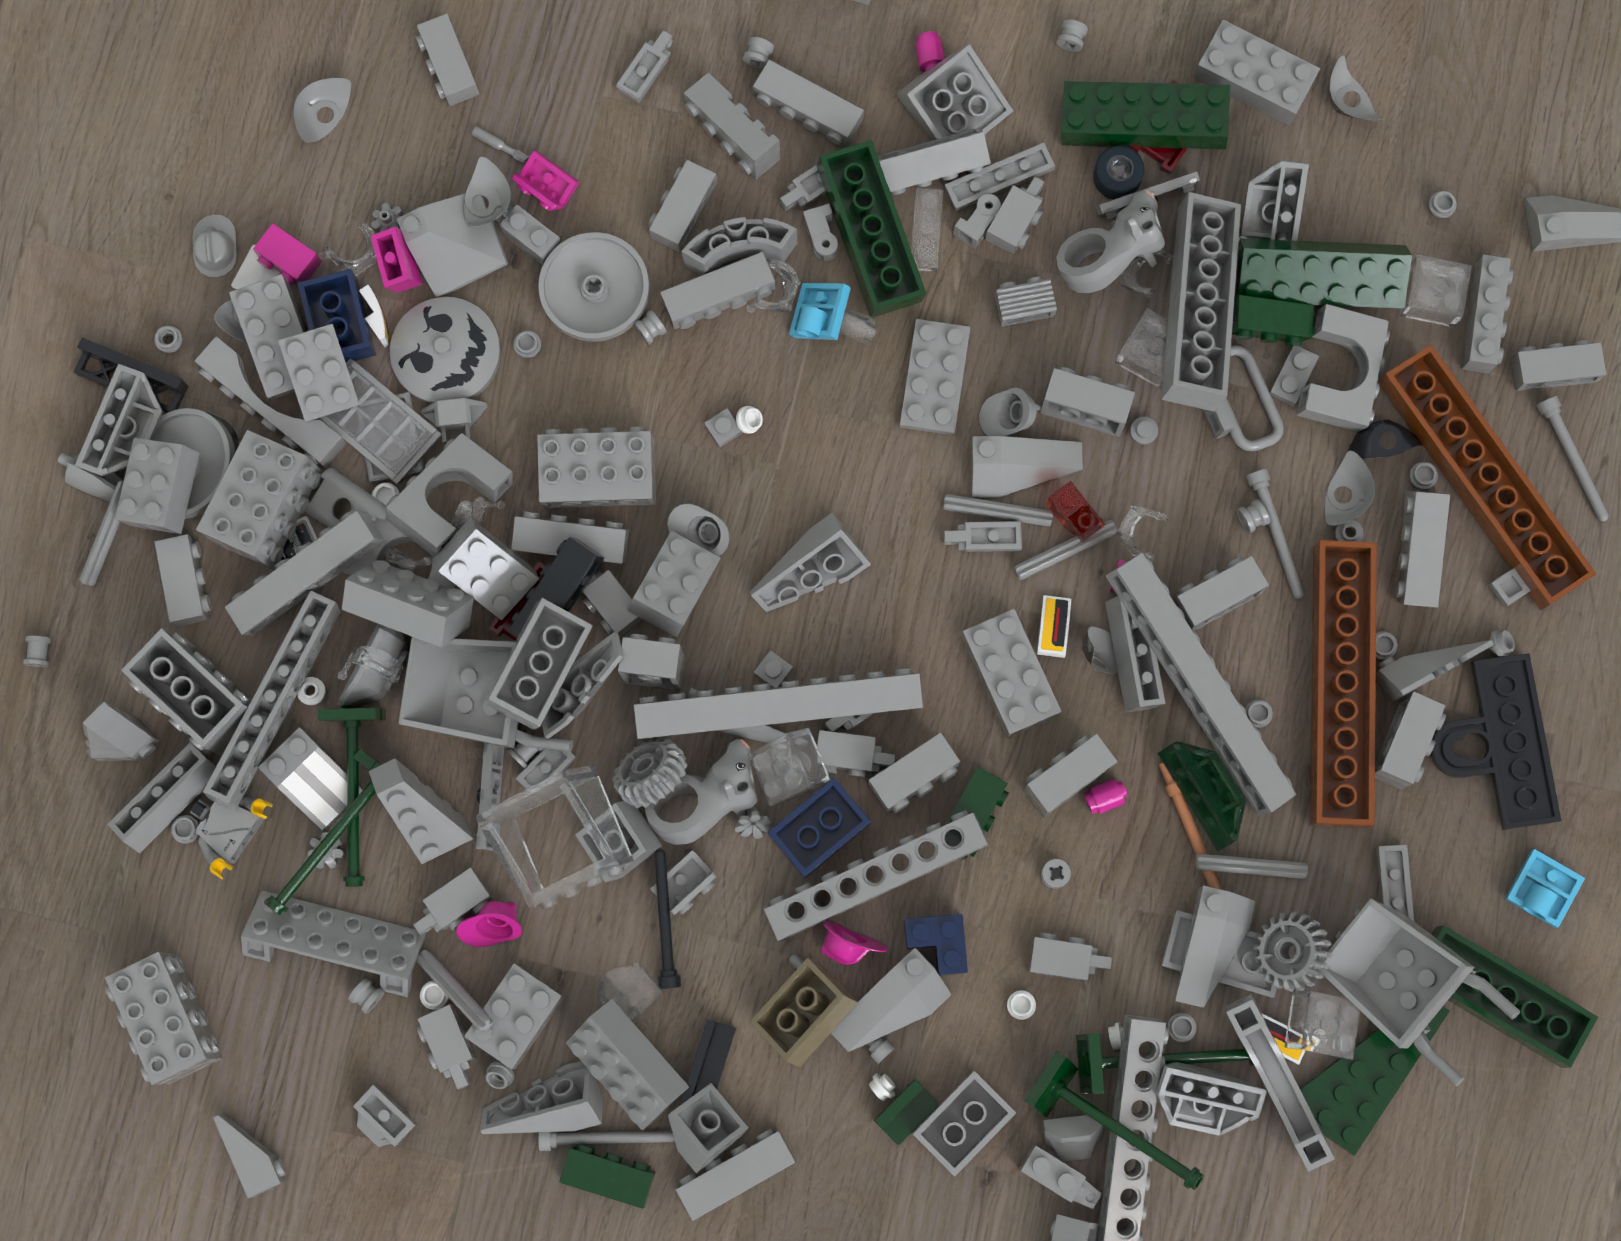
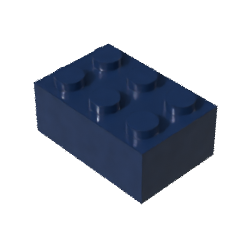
(338, 302)
(819, 828)

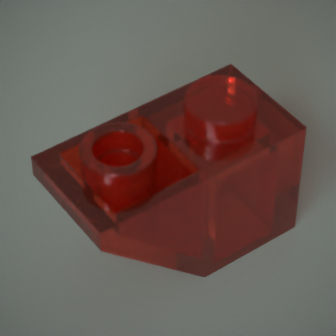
(1074, 512)

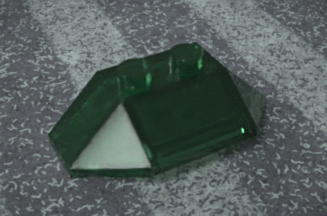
(1207, 790)

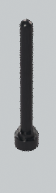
(668, 976)

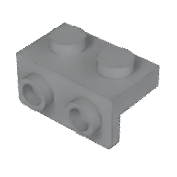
(685, 881)

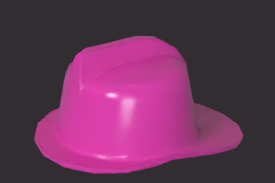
(491, 926)
(848, 946)

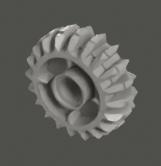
(649, 772)
(1309, 955)

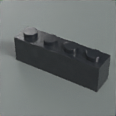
(561, 580)

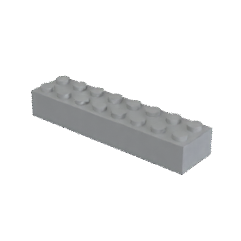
(1201, 302)

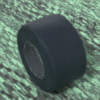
(1122, 162)

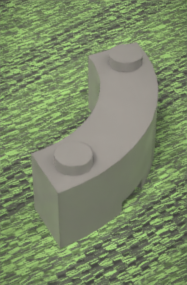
(736, 240)

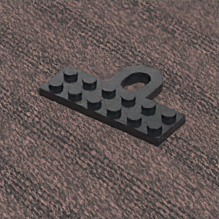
(1513, 741)

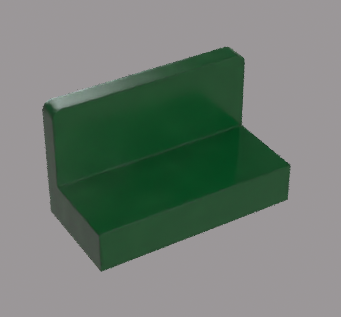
(906, 1112)

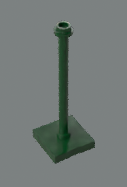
(352, 720)
(278, 904)
(1092, 1063)
(1053, 1085)

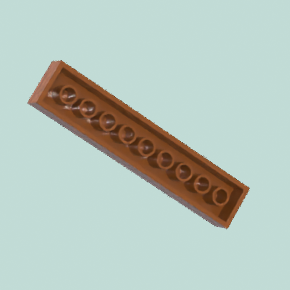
(1486, 477)
(1343, 684)

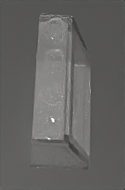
(591, 804)

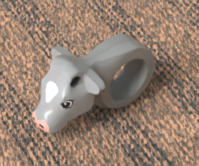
(1133, 235)
(725, 788)

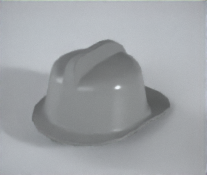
(214, 246)
(1007, 413)
(700, 527)

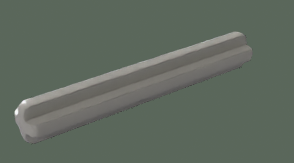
(998, 510)
(102, 541)
(1062, 551)
(1251, 866)
(454, 991)

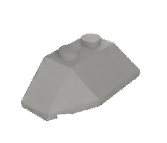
(1275, 202)
(125, 414)
(367, 686)
(1207, 1099)

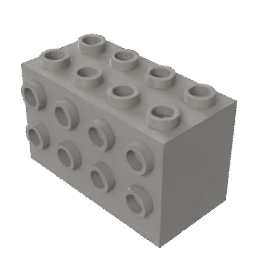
(596, 468)
(260, 499)
(188, 690)
(163, 1018)

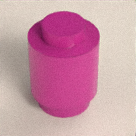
(929, 50)
(1105, 796)

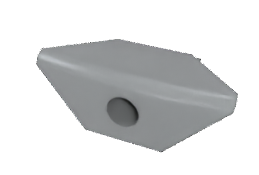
(454, 414)

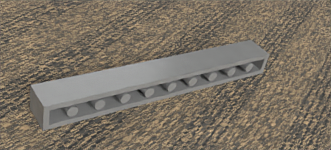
(1201, 684)
(778, 705)

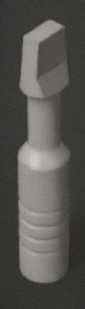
(498, 144)

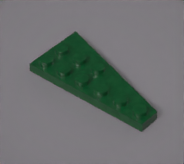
(1356, 1092)

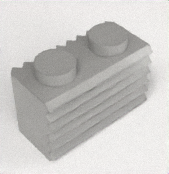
(1025, 301)

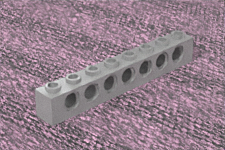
(272, 701)
(786, 925)
(1135, 1032)

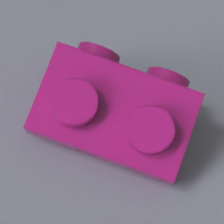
(546, 182)

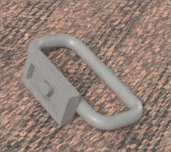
(1224, 421)

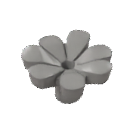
(386, 218)
(753, 824)
(331, 855)

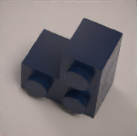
(944, 934)

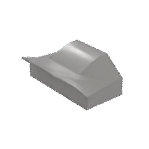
(382, 1118)
(1072, 1136)

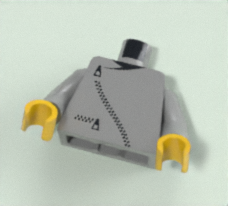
(227, 832)

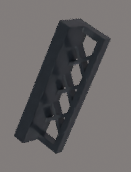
(113, 358)
(709, 1058)

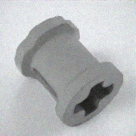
(37, 651)
(523, 754)

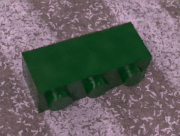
(1272, 320)
(979, 797)
(607, 1176)

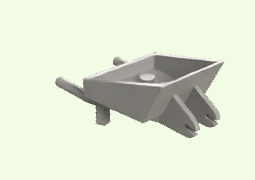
(448, 691)
(1402, 977)

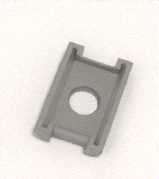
(337, 487)

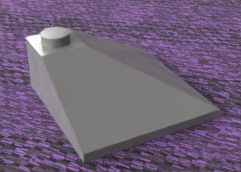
(955, 97)
(448, 248)

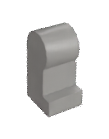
(976, 227)
(822, 240)

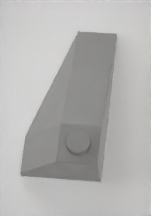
(1570, 223)
(582, 684)
(117, 735)
(1214, 936)
(900, 998)
(558, 1104)

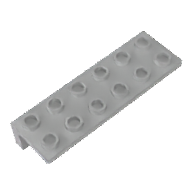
(335, 938)

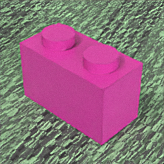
(286, 255)
(395, 261)

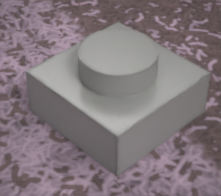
(723, 428)
(1509, 587)
(773, 670)

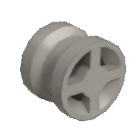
(1072, 35)
(758, 52)
(649, 327)
(1253, 516)
(1052, 877)
(366, 995)

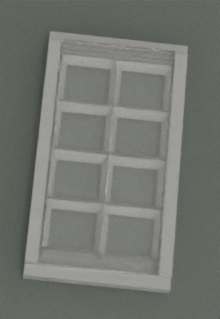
(382, 427)

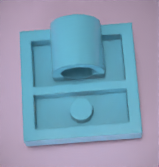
(819, 311)
(1544, 888)

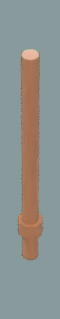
(1188, 823)

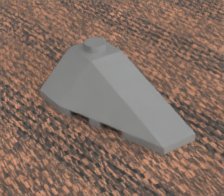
(1016, 463)
(817, 560)
(1415, 670)

